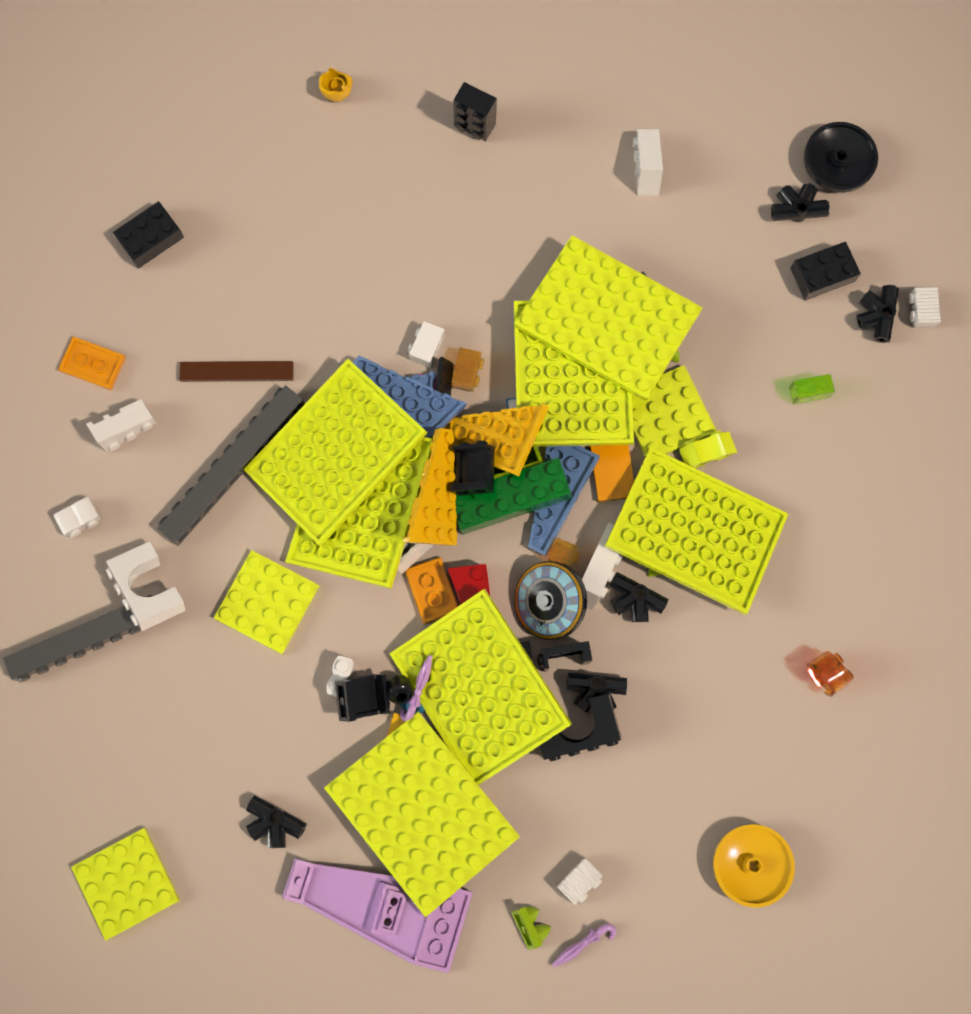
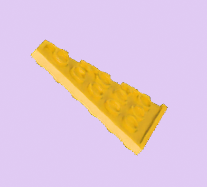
(508, 430)
(435, 509)

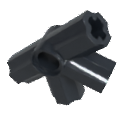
(804, 201)
(874, 316)
(638, 606)
(583, 683)
(266, 825)

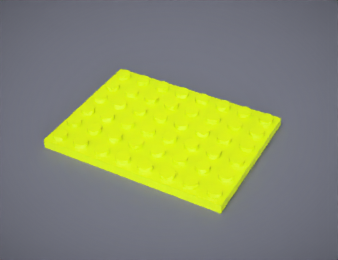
(608, 317)
(581, 403)
(335, 452)
(697, 530)
(372, 537)
(481, 688)
(421, 813)

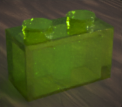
(811, 389)

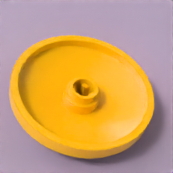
(753, 865)

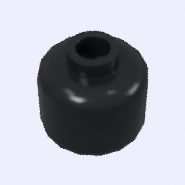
(399, 689)

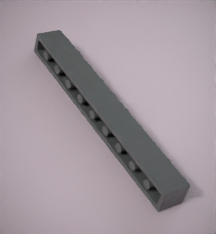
(230, 466)

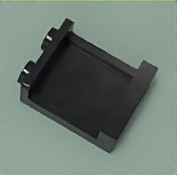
(474, 468)
(581, 648)
(362, 697)

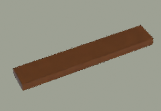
(236, 371)

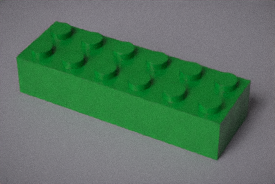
(514, 496)

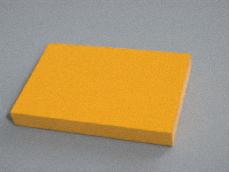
(92, 363)
(612, 472)
(431, 590)

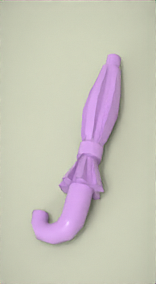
(422, 679)
(593, 936)

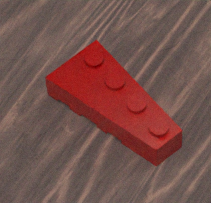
(469, 580)

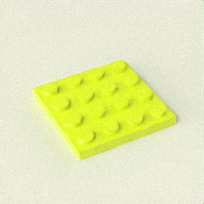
(671, 414)
(266, 602)
(125, 883)

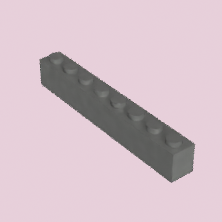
(70, 644)

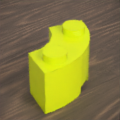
(710, 449)

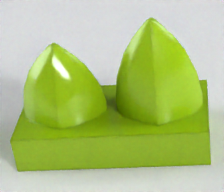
(532, 935)

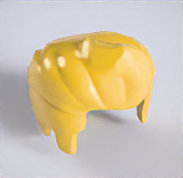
(335, 85)

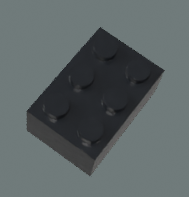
(474, 111)
(148, 234)
(825, 270)

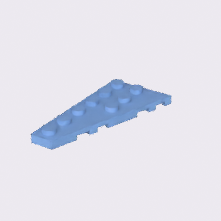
(418, 400)
(577, 466)

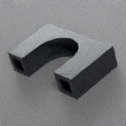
(605, 731)

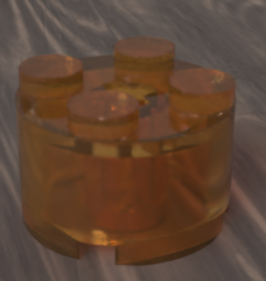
(829, 672)

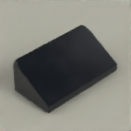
(444, 376)

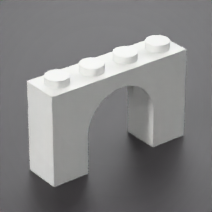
(145, 610)

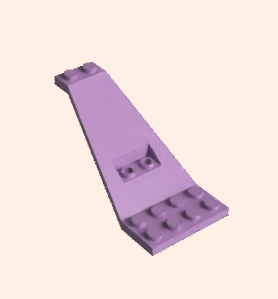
(362, 903)

